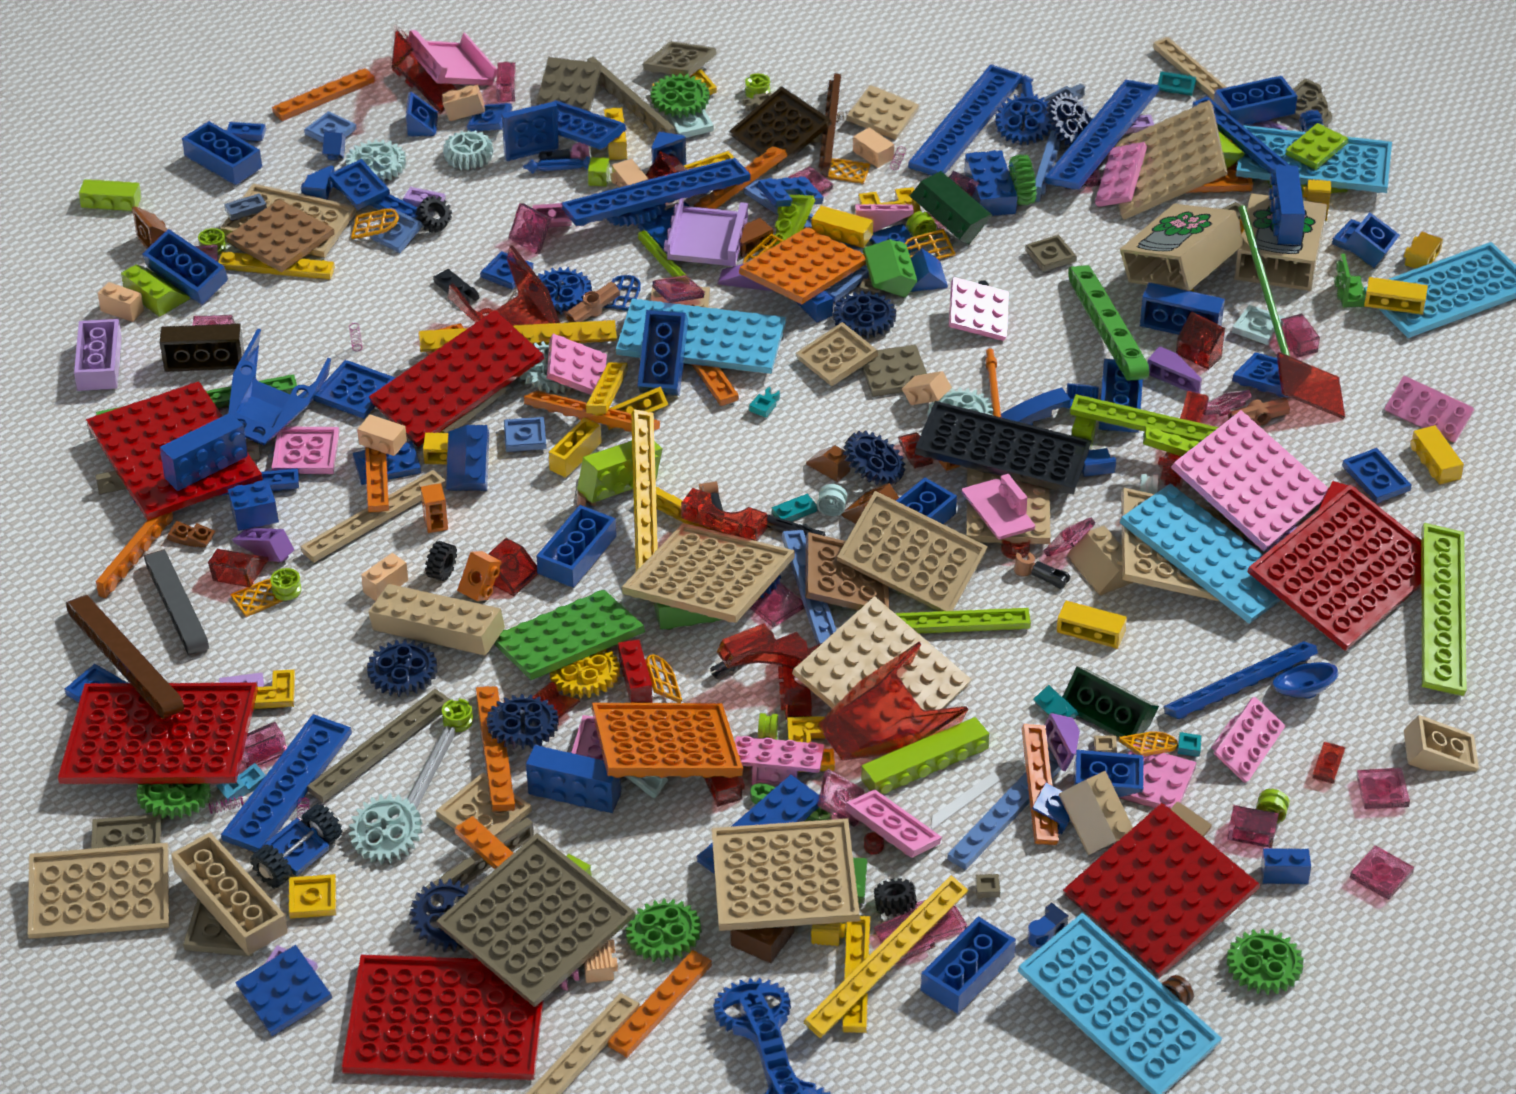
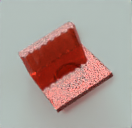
(560, 702)

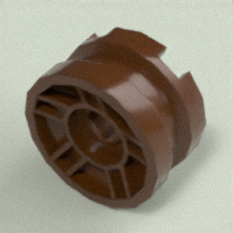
(1180, 988)

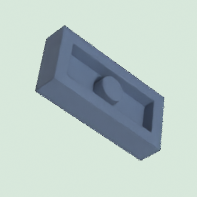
(245, 206)

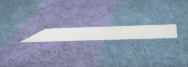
(964, 799)

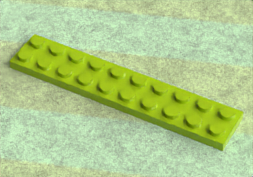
(1443, 609)

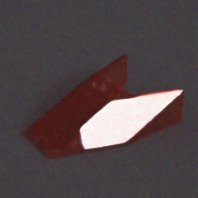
(405, 64)
(529, 307)
(883, 714)

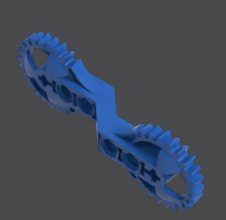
(763, 1028)

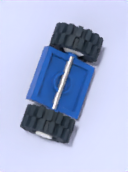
(296, 846)

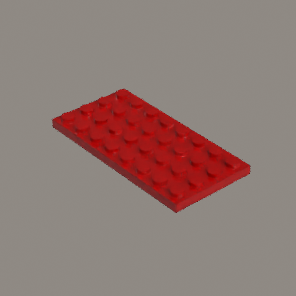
(457, 377)

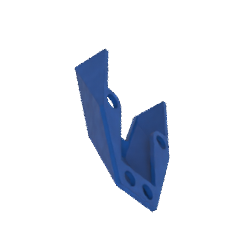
(264, 408)

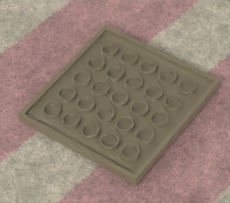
(535, 919)

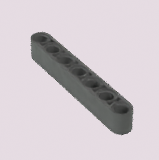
(176, 602)

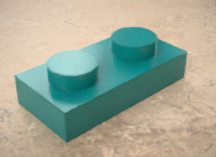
(1176, 83)
(795, 508)
(1054, 703)

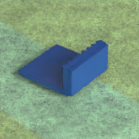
(1083, 390)
(1099, 463)
(1050, 805)

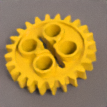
(588, 675)

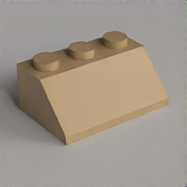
(1099, 560)
(1096, 812)

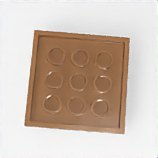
(280, 235)
(834, 581)

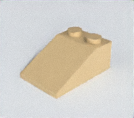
(1439, 746)

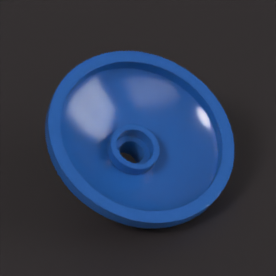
(1306, 679)

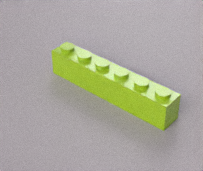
(925, 756)

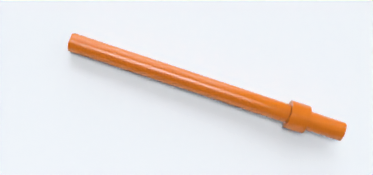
(991, 365)

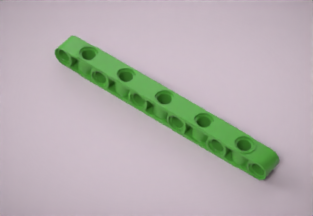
(1108, 323)

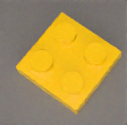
(312, 896)

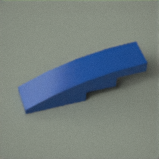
(1038, 407)

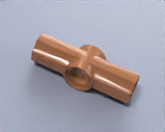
(593, 303)
(1263, 412)

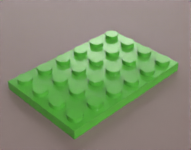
(568, 634)

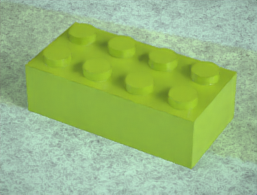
(610, 472)

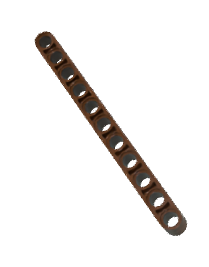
(125, 656)

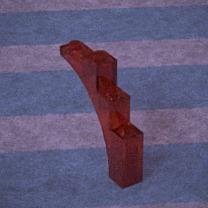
(1193, 410)
(760, 646)

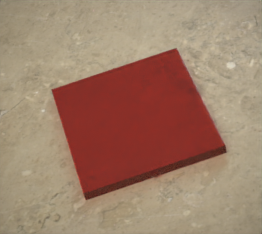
(1310, 385)

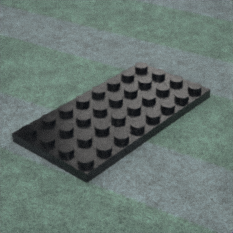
(1003, 447)

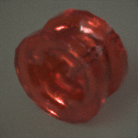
(873, 849)

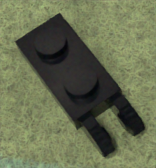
(448, 277)

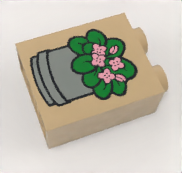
(1182, 246)
(1283, 263)

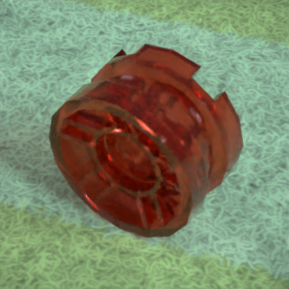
(1011, 549)

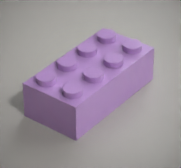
(97, 354)

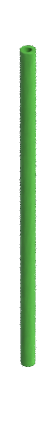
(1263, 280)

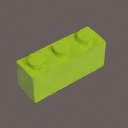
(109, 195)

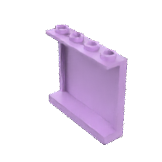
(705, 234)

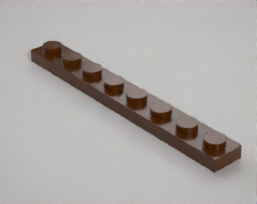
(828, 135)

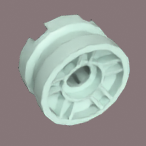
(1149, 484)
(832, 500)

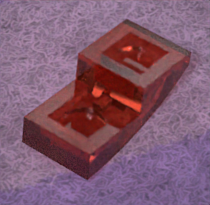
(908, 445)

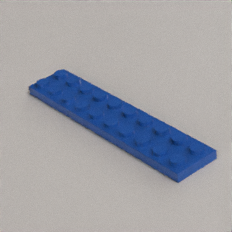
(965, 120)
(1101, 134)
(655, 191)

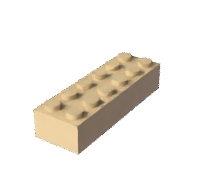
(436, 619)
(229, 893)

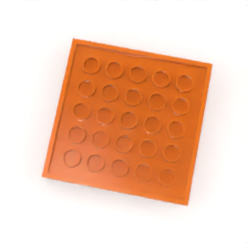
(666, 740)

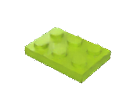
(1316, 146)

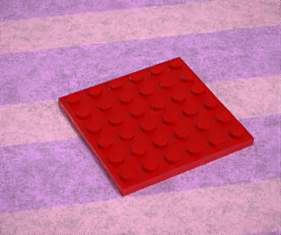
(1161, 889)

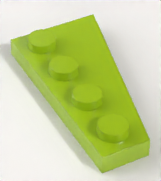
(794, 217)

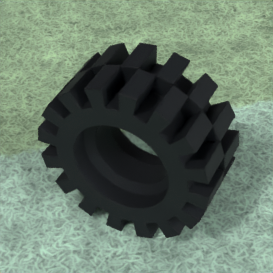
(438, 206)
(441, 560)
(895, 897)

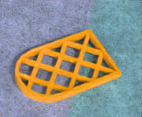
(832, 175)
(264, 583)
(1126, 740)

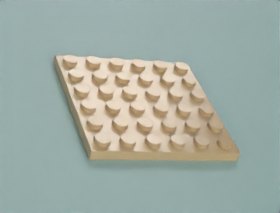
(1178, 158)
(1146, 566)
(708, 572)
(869, 642)
(784, 874)

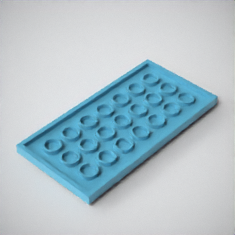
(1357, 166)
(1457, 288)
(713, 336)
(1201, 550)
(1119, 1005)

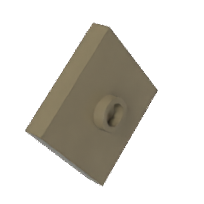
(1050, 253)

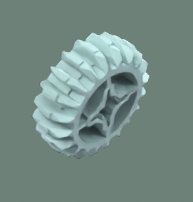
(468, 150)

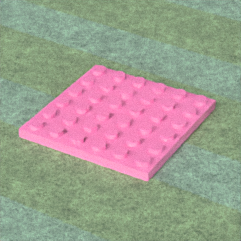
(1251, 480)

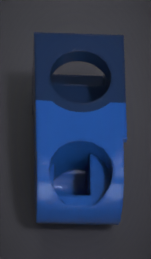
(1047, 927)

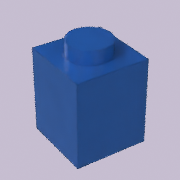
(334, 145)

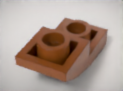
(189, 536)

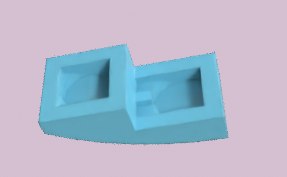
(245, 784)

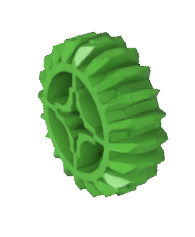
(1023, 179)

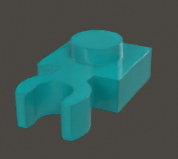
(764, 404)

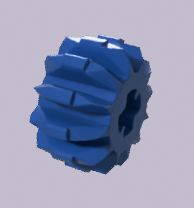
(1309, 119)

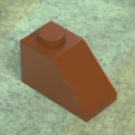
(753, 235)
(830, 463)

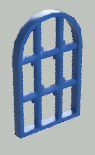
(626, 298)

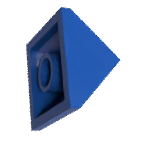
(420, 117)
(670, 144)
(928, 272)

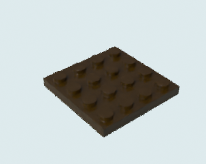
(781, 123)

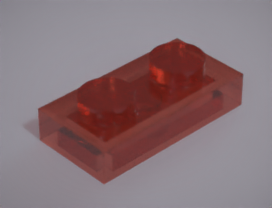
(1329, 762)

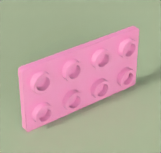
(1429, 408)
(1000, 506)
(1247, 739)
(777, 759)

